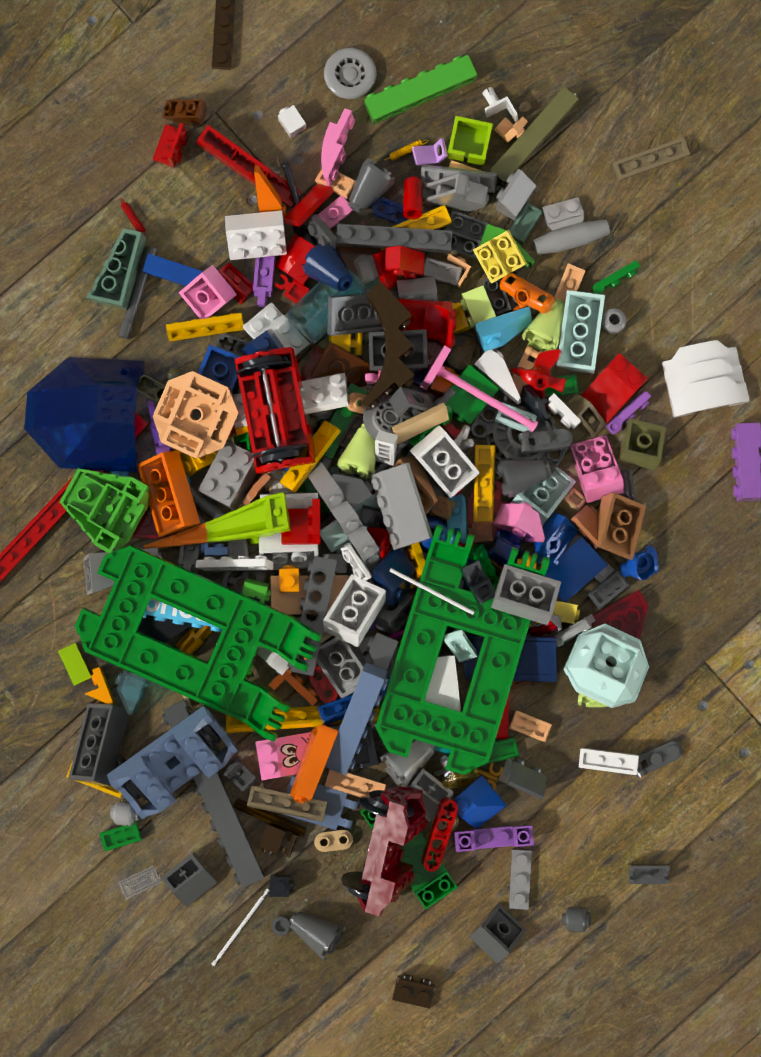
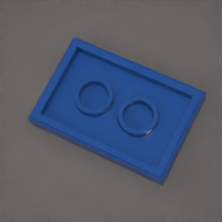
(576, 568)

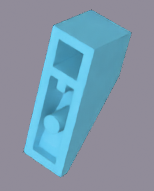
(501, 329)

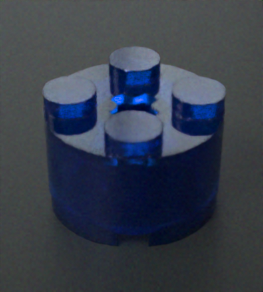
(503, 545)

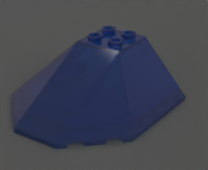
(87, 414)

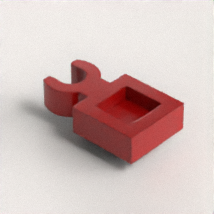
(294, 291)

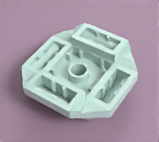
(597, 680)

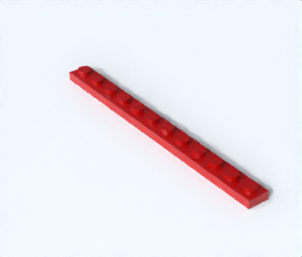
(43, 523)

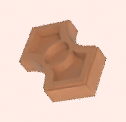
(257, 489)

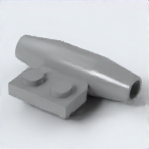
(568, 228)

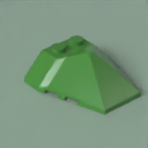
(106, 506)

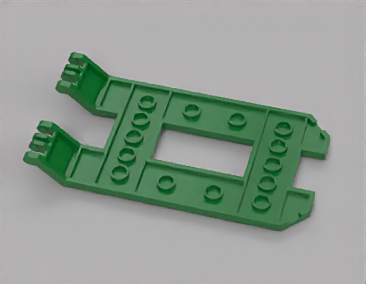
(213, 683)
(404, 709)

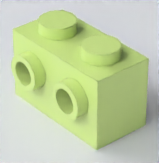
(477, 306)

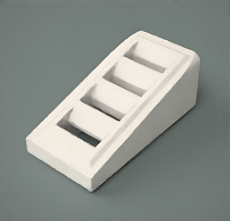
(387, 444)

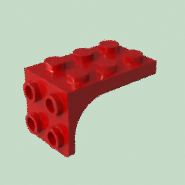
(435, 317)

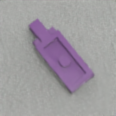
(264, 279)
(639, 402)

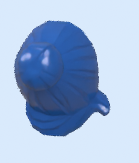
(643, 564)

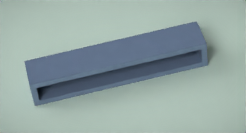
(355, 719)

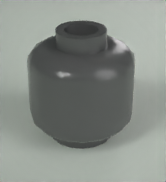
(576, 919)

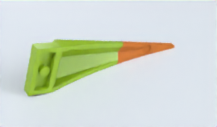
(255, 520)

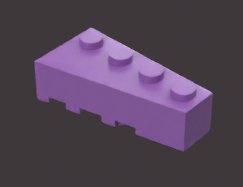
(747, 461)

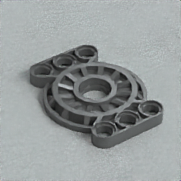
(503, 438)

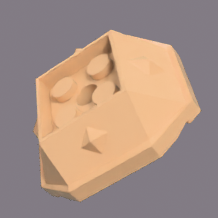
(175, 418)

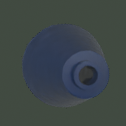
(327, 267)

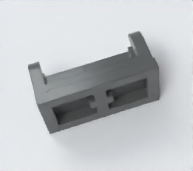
(648, 873)

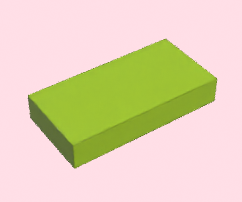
(75, 664)

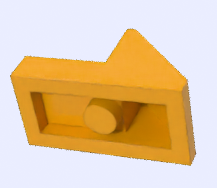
(102, 693)

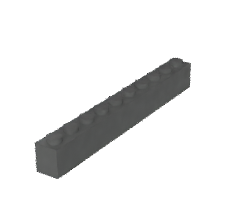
(223, 814)

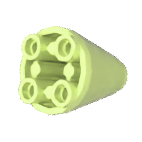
(359, 455)

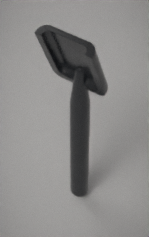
(300, 231)

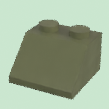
(642, 444)

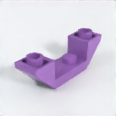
(493, 837)

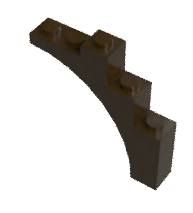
(394, 371)

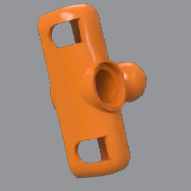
(518, 290)

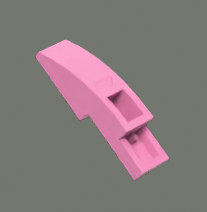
(332, 150)

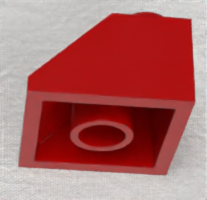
(295, 259)

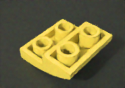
(499, 256)

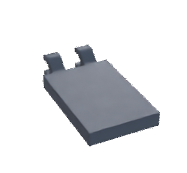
(335, 802)

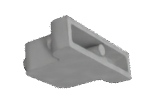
(455, 193)

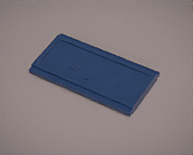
(535, 663)

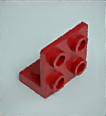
(170, 145)
(303, 526)

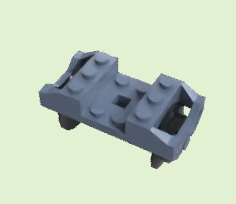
(172, 762)

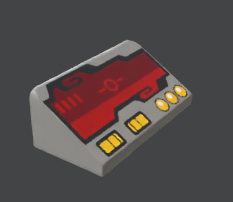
(540, 629)

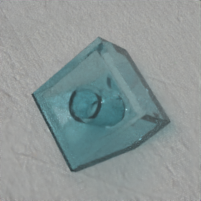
(131, 690)

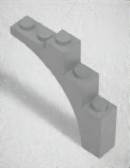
(345, 516)

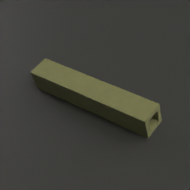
(535, 134)

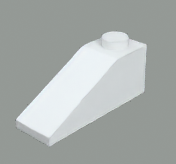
(495, 370)

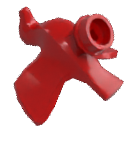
(539, 376)

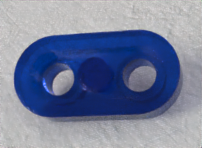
(390, 211)

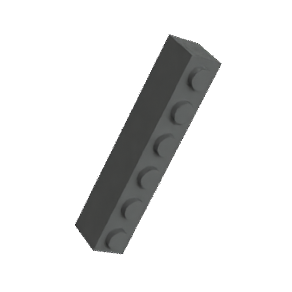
(383, 237)

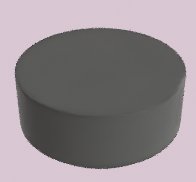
(281, 925)

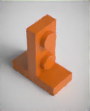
(296, 682)

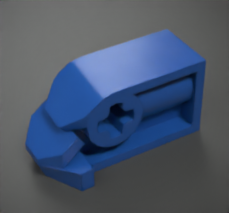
(558, 535)

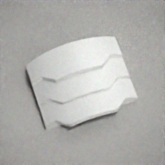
(704, 378)

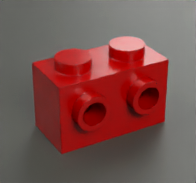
(404, 262)

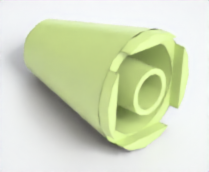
(546, 328)

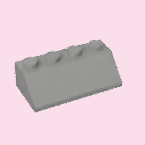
(401, 506)

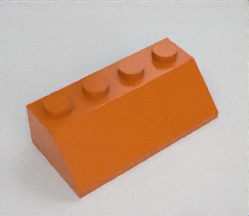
(169, 493)

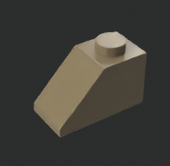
(585, 411)

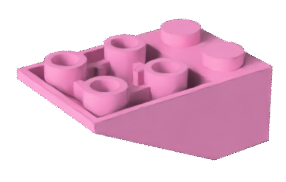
(597, 468)

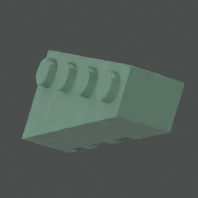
(119, 272)

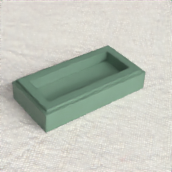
(525, 222)

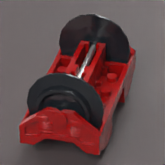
(272, 391)

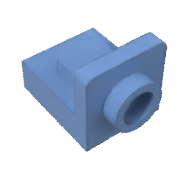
(217, 550)

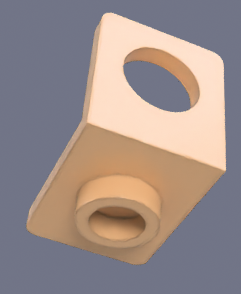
(459, 261)

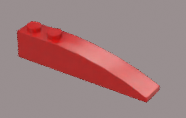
(241, 161)

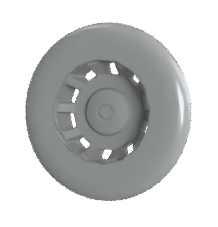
(350, 73)
(387, 417)

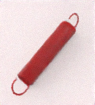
(132, 217)

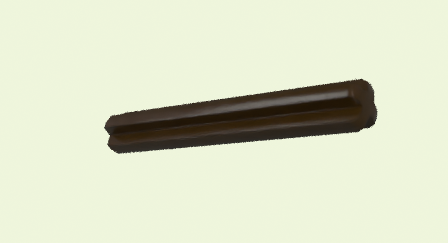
(271, 818)

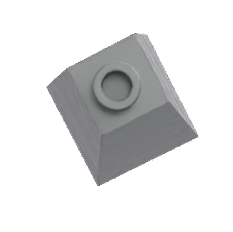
(96, 582)

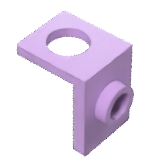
(430, 154)

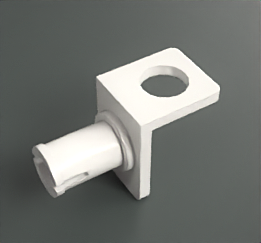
(498, 105)

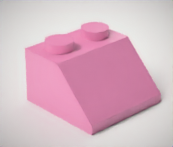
(207, 293)
(521, 521)

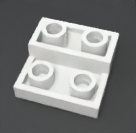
(358, 566)

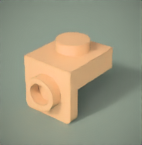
(508, 130)

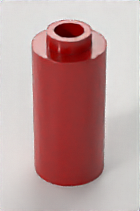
(413, 198)

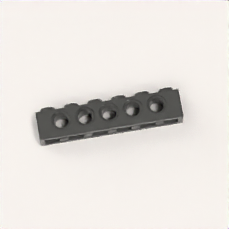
(327, 567)

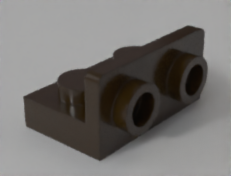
(414, 991)

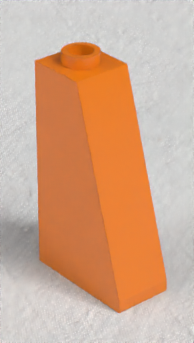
(313, 763)

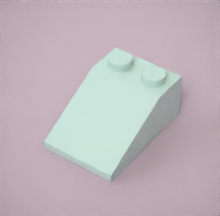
(547, 494)

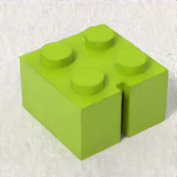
(469, 140)

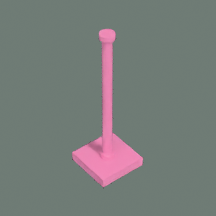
(437, 369)

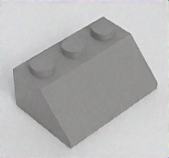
(526, 594)

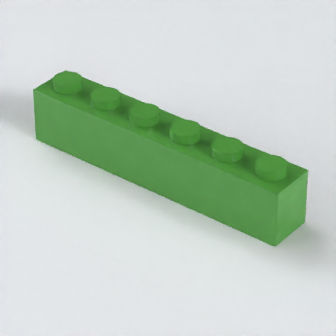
(420, 89)

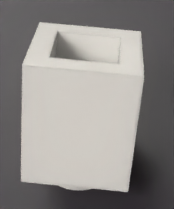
(291, 121)

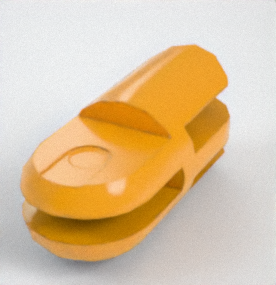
(193, 639)

